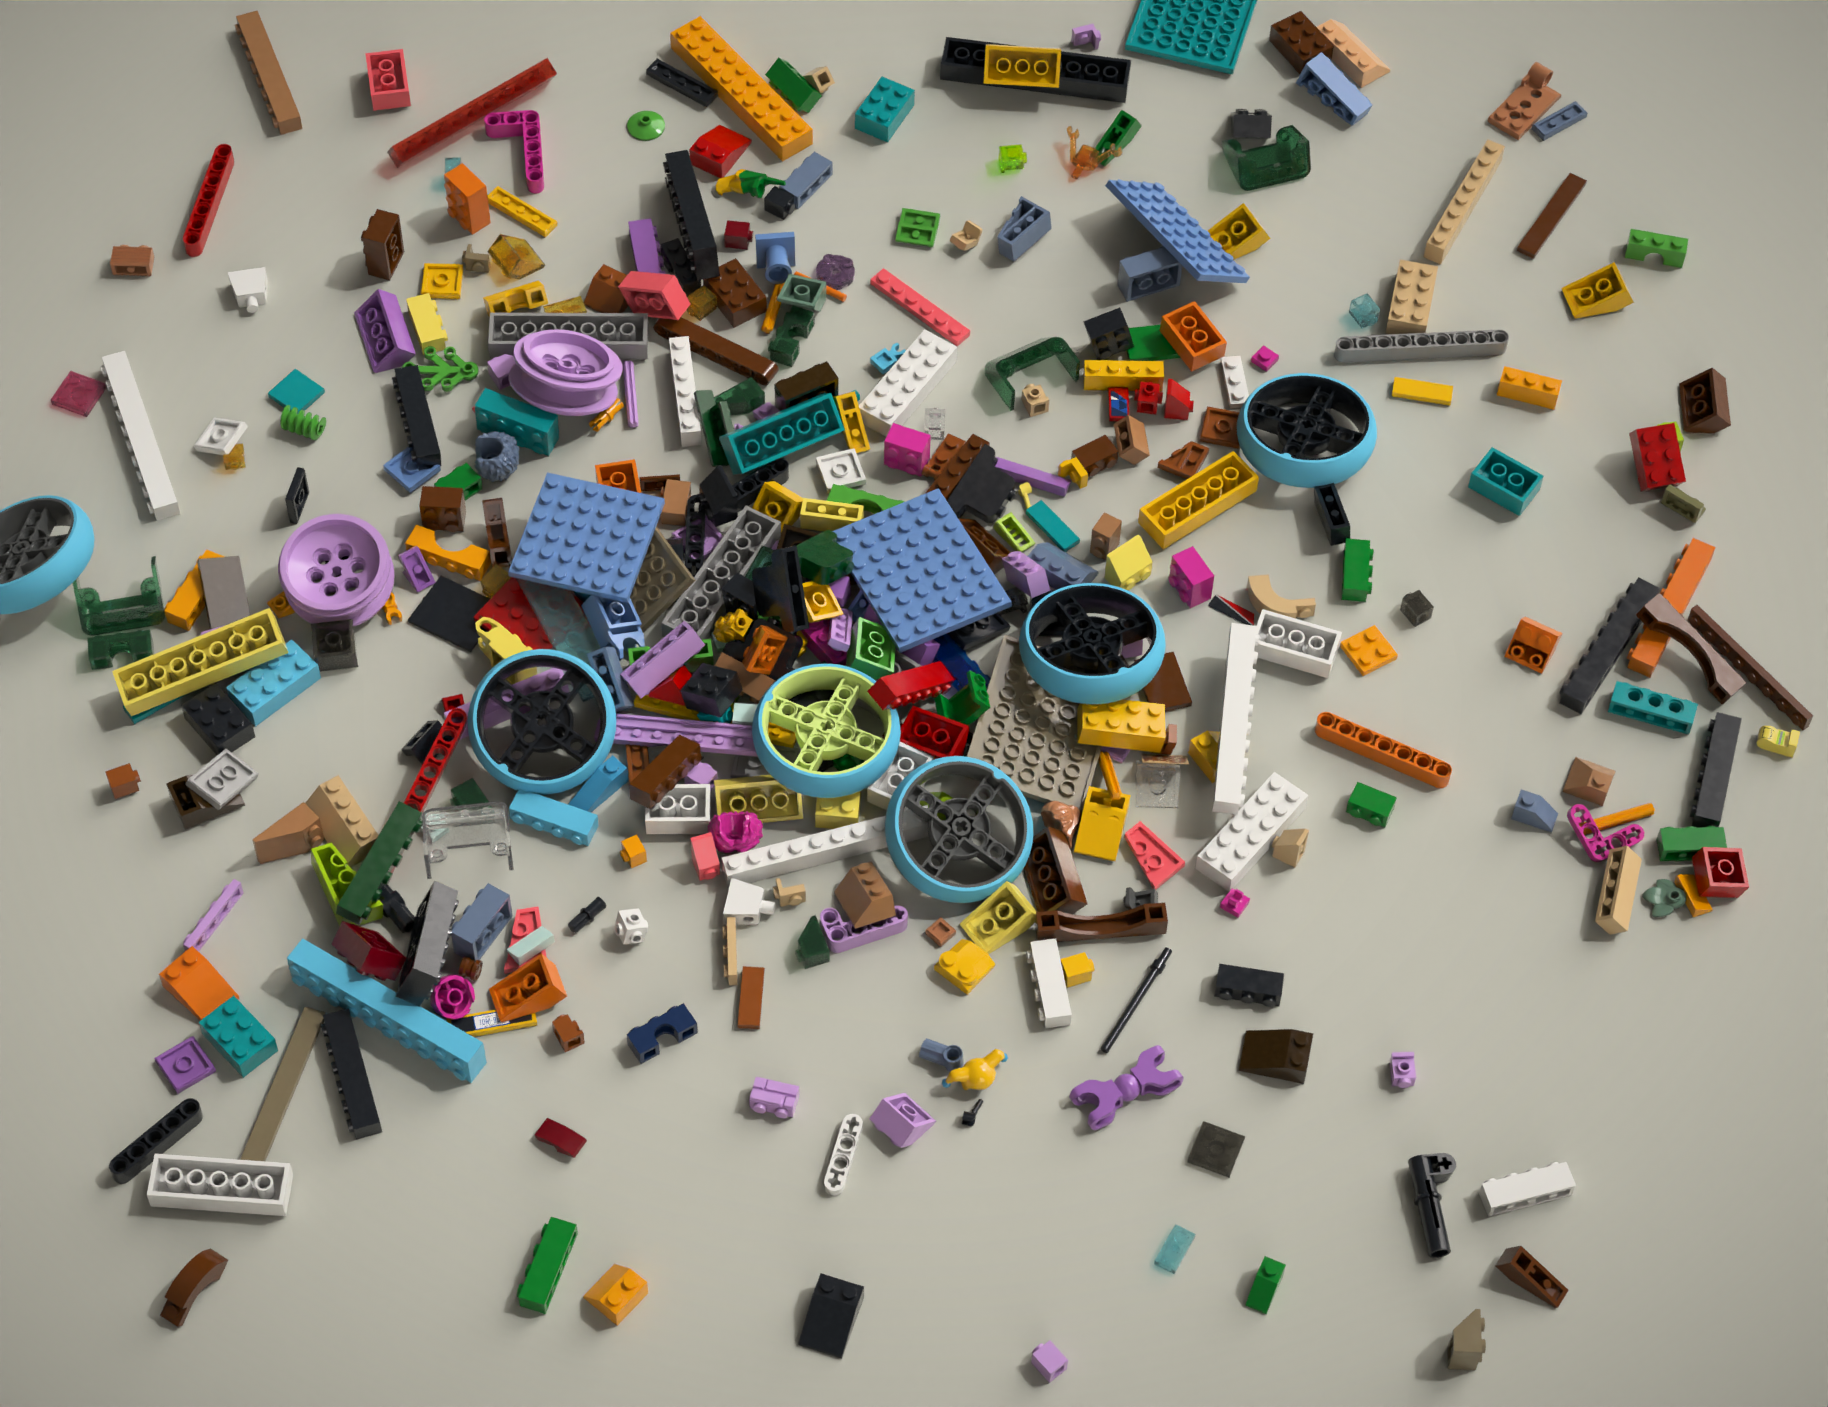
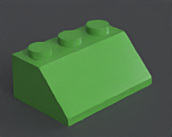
(871, 649)

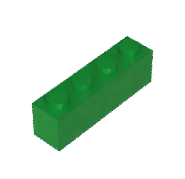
(548, 1265)

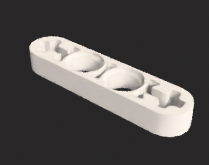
(843, 1154)

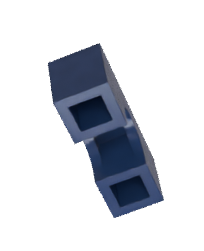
(675, 1021)

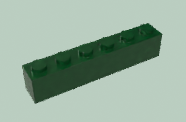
(379, 863)

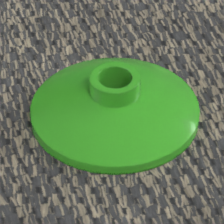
(646, 125)

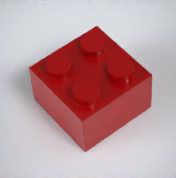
(1720, 872)

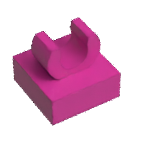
(1235, 902)

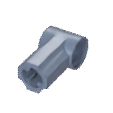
(941, 1053)

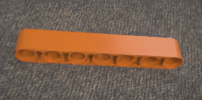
(1390, 758)

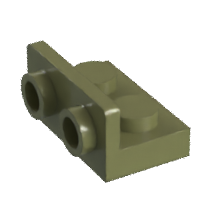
(1683, 504)

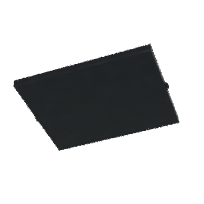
(450, 612)

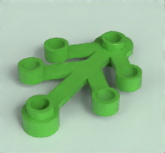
(463, 370)

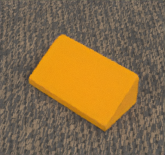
(1695, 904)

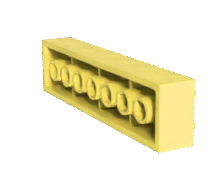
(200, 662)

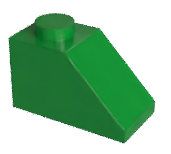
(1265, 1285)

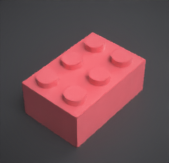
(388, 79)
(654, 294)

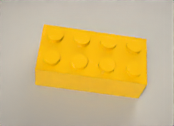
(1122, 725)

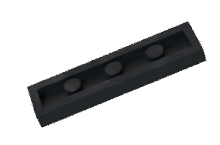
(681, 82)

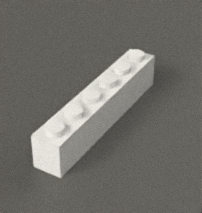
(684, 391)

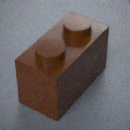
(1096, 455)

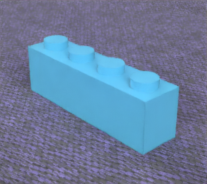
(553, 817)

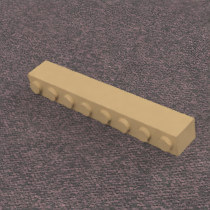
(1464, 202)

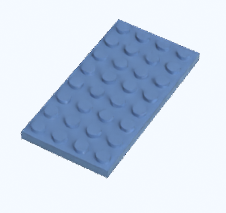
(1178, 231)

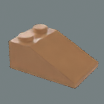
(289, 836)

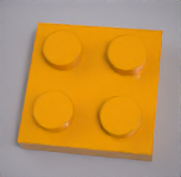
(1368, 650)

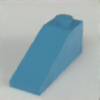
(601, 785)

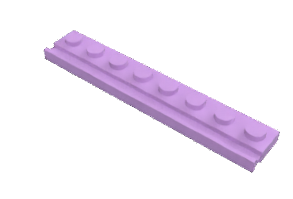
(660, 731)

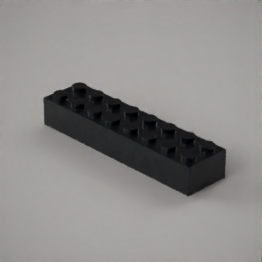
(691, 215)

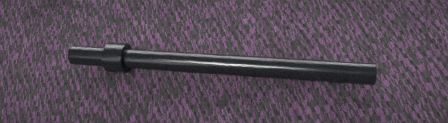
(1156, 968)

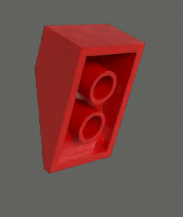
(718, 150)

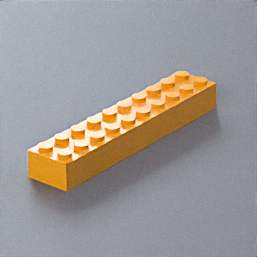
(741, 88)

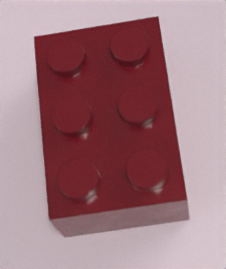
(368, 951)

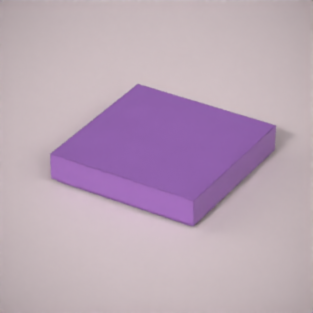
(185, 1064)

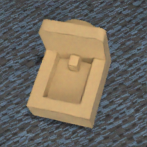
(967, 237)
(789, 895)

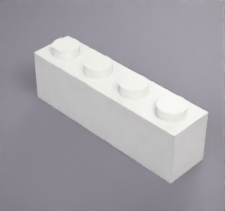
(1050, 983)
(1527, 1188)

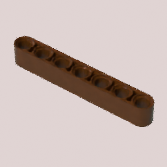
(719, 349)

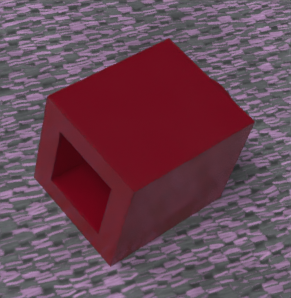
(738, 235)

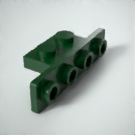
(715, 423)

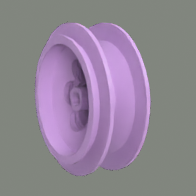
(565, 372)

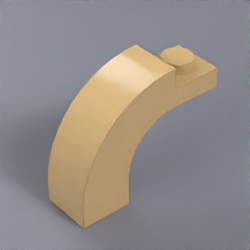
(1263, 597)

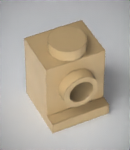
(1032, 397)

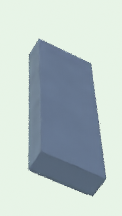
(1559, 120)

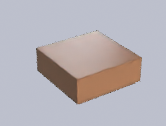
(940, 932)

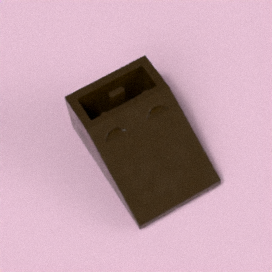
(192, 807)

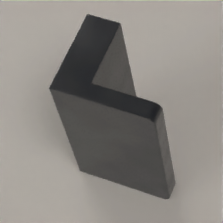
(423, 740)

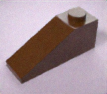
(1529, 1274)

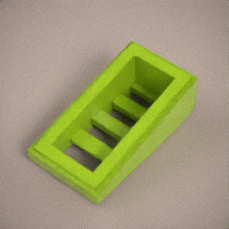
(1010, 519)

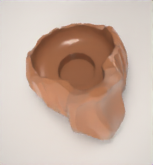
(1062, 817)

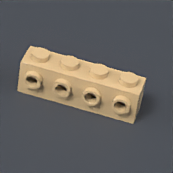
(1618, 890)

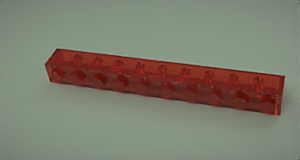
(471, 113)

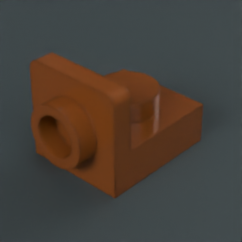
(1170, 740)

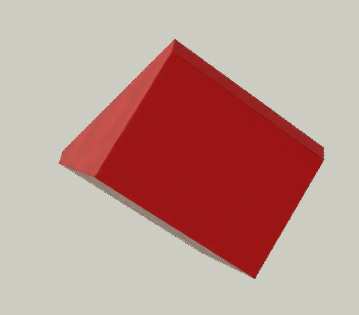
(670, 688)

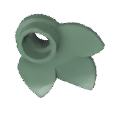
(1662, 897)

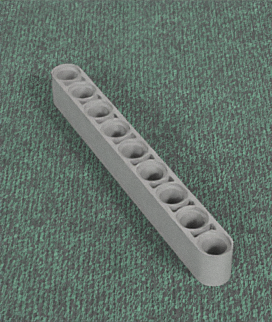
(1421, 345)

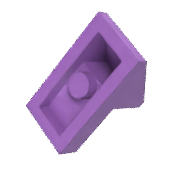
(416, 569)

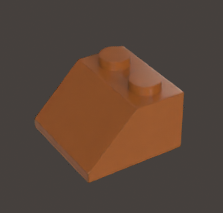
(604, 291)

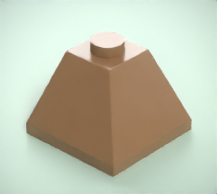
(1589, 781)

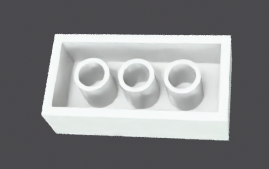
(1296, 643)

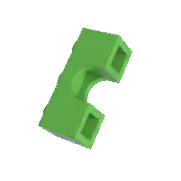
(1644, 242)

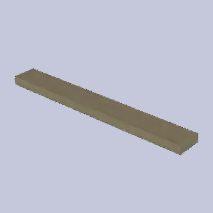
(284, 1085)

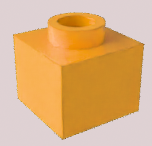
(633, 851)

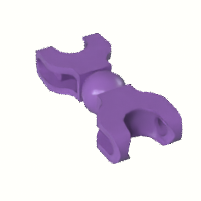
(1110, 1095)

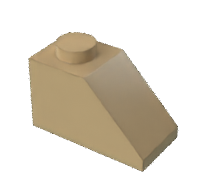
(1290, 846)

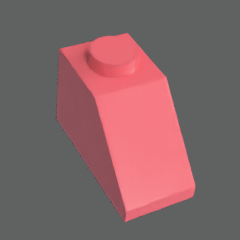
(705, 856)

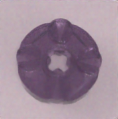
(830, 263)

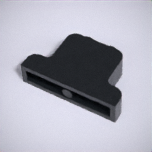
(983, 489)
(781, 591)
(787, 656)

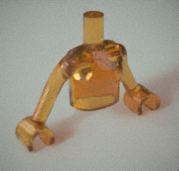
(1087, 157)

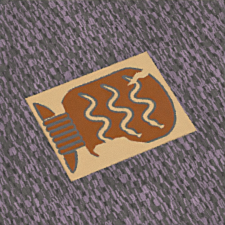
(1168, 759)

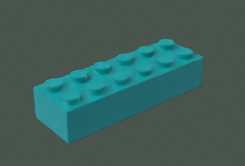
(781, 433)

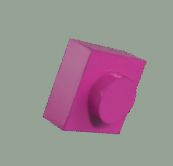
(1265, 358)

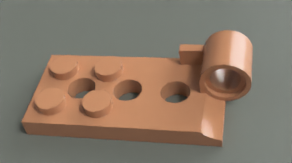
(1531, 84)

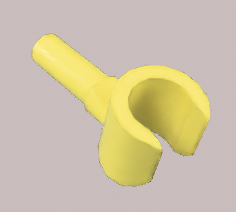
(1025, 489)

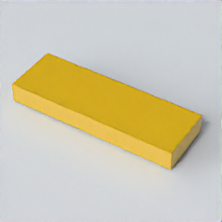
(1422, 391)

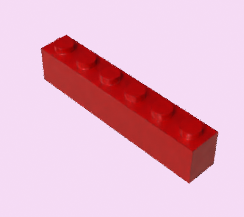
(911, 685)

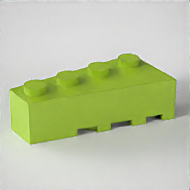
(335, 878)

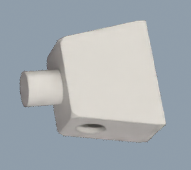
(249, 287)
(746, 903)

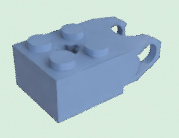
(614, 623)

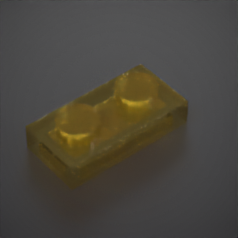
(572, 305)

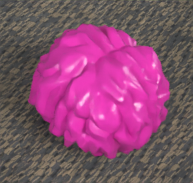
(735, 831)

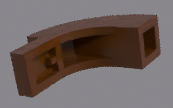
(497, 532)
(190, 1281)

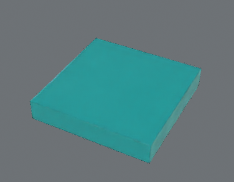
(296, 391)

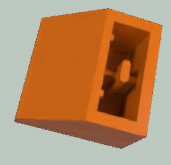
(1533, 644)

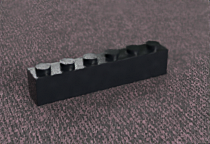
(417, 417)
(1716, 770)
(352, 1074)

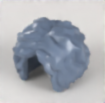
(496, 455)

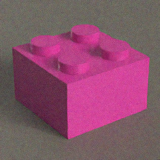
(906, 449)
(1191, 577)

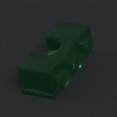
(796, 323)
(104, 648)

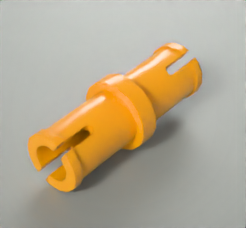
(605, 416)

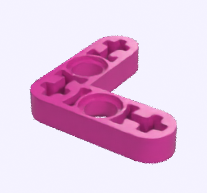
(1597, 840)

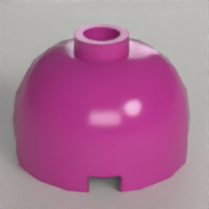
(452, 997)

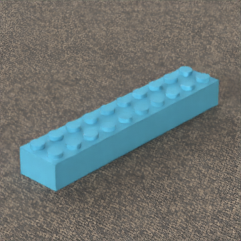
(381, 1009)

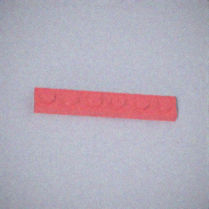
(920, 307)

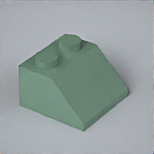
(803, 292)

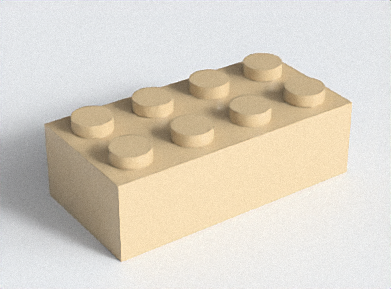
(1411, 298)

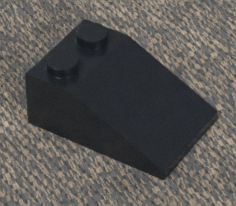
(831, 1315)

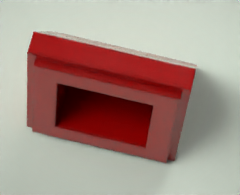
(452, 702)

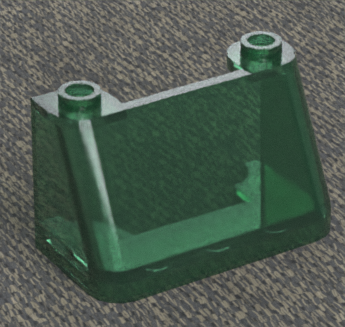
(1271, 163)

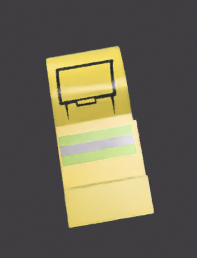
(1778, 740)

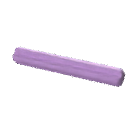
(630, 393)

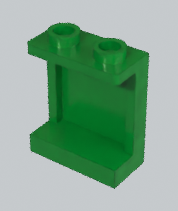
(967, 703)

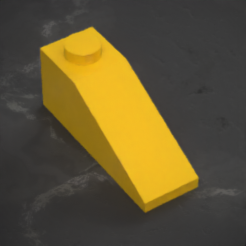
(852, 421)

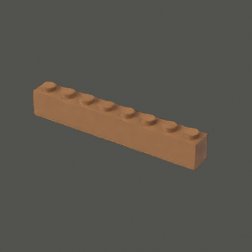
(268, 73)

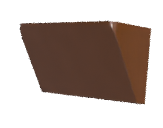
(654, 483)

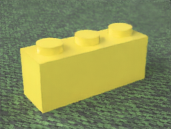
(426, 322)
(828, 515)

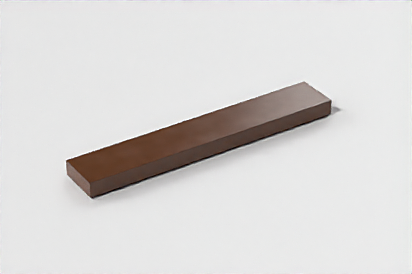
(1551, 215)

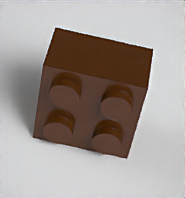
(442, 508)

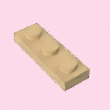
(730, 951)

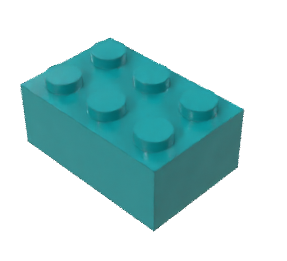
(884, 109)
(1505, 481)
(238, 1036)

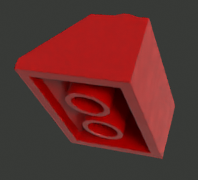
(934, 733)

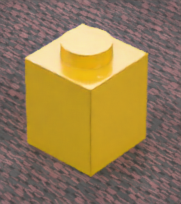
(1077, 969)

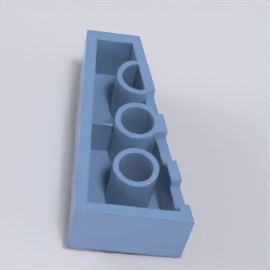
(1334, 89)

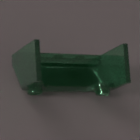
(1006, 365)
(123, 613)

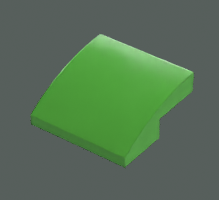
(918, 227)

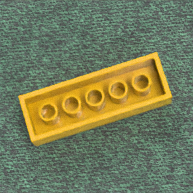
(1198, 500)

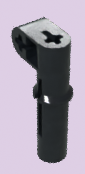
(1429, 1199)

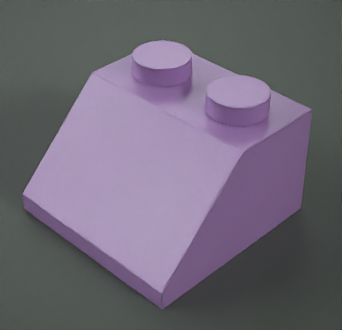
(901, 1119)

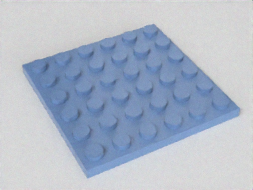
(587, 537)

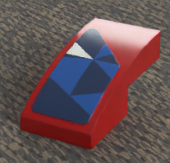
(1118, 403)

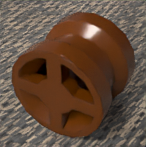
(470, 968)

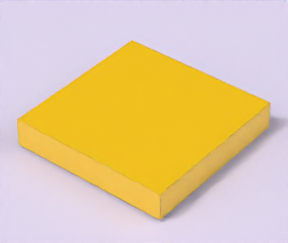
(442, 280)

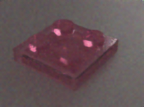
(78, 393)

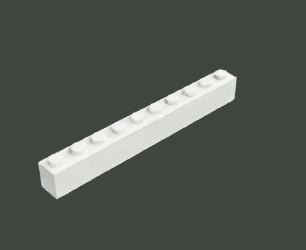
(140, 435)
(1234, 719)
(818, 848)

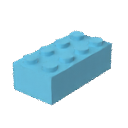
(273, 683)

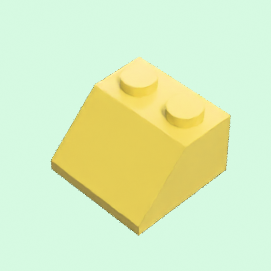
(1128, 564)

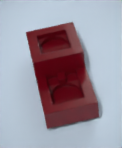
(561, 1137)

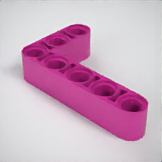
(524, 124)

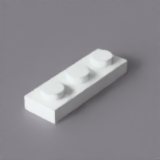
(1234, 381)

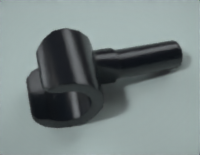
(969, 1117)

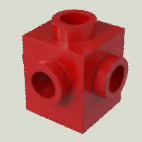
(1148, 397)

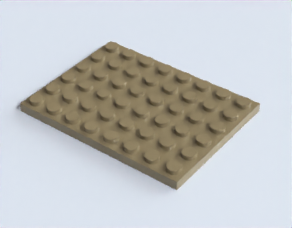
(1033, 734)

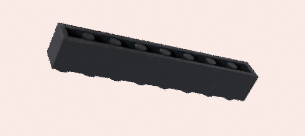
(1608, 647)

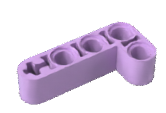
(869, 932)

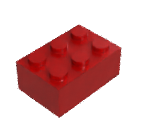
(1657, 457)

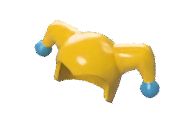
(977, 1072)

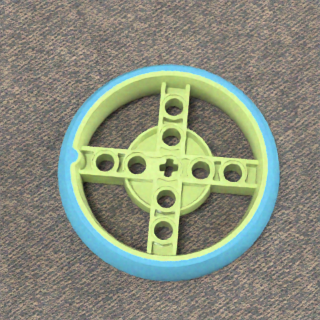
(824, 731)

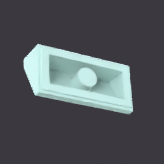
(531, 945)

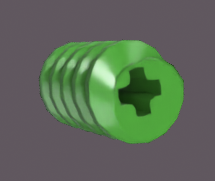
(302, 424)

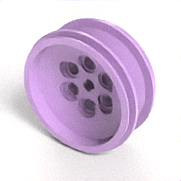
(329, 540)

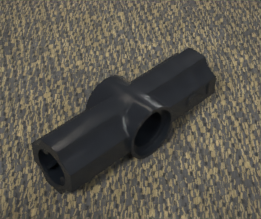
(396, 909)

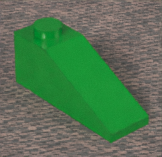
(1119, 133)

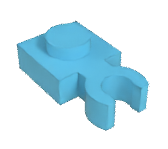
(886, 359)

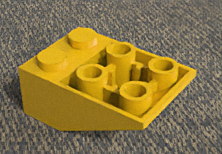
(1101, 824)

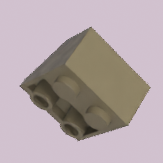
(1466, 1343)

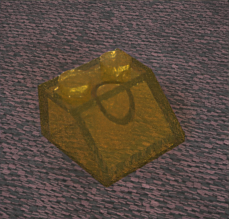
(515, 257)

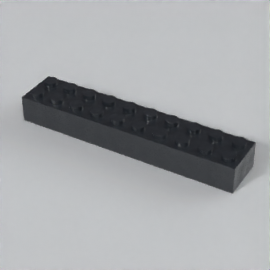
(1079, 73)

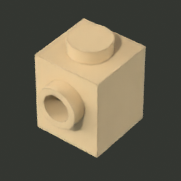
(820, 78)

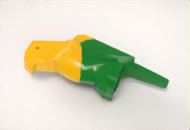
(746, 182)

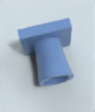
(775, 254)

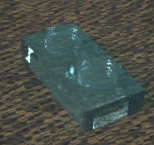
(1174, 1249)

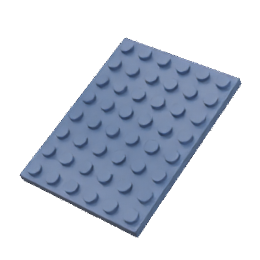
(921, 570)

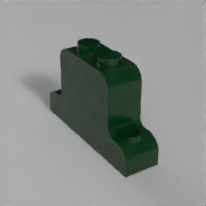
(824, 559)

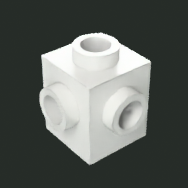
(631, 926)

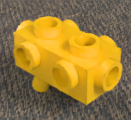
(732, 626)

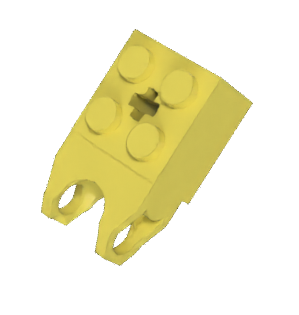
(501, 645)

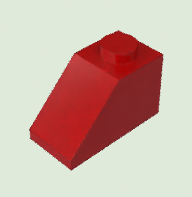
(1177, 401)

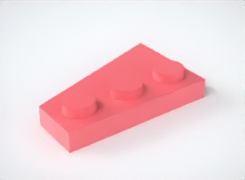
(1153, 855)
(525, 922)

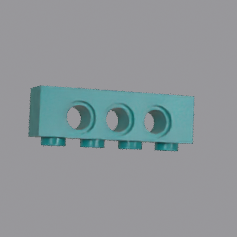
(1660, 715)

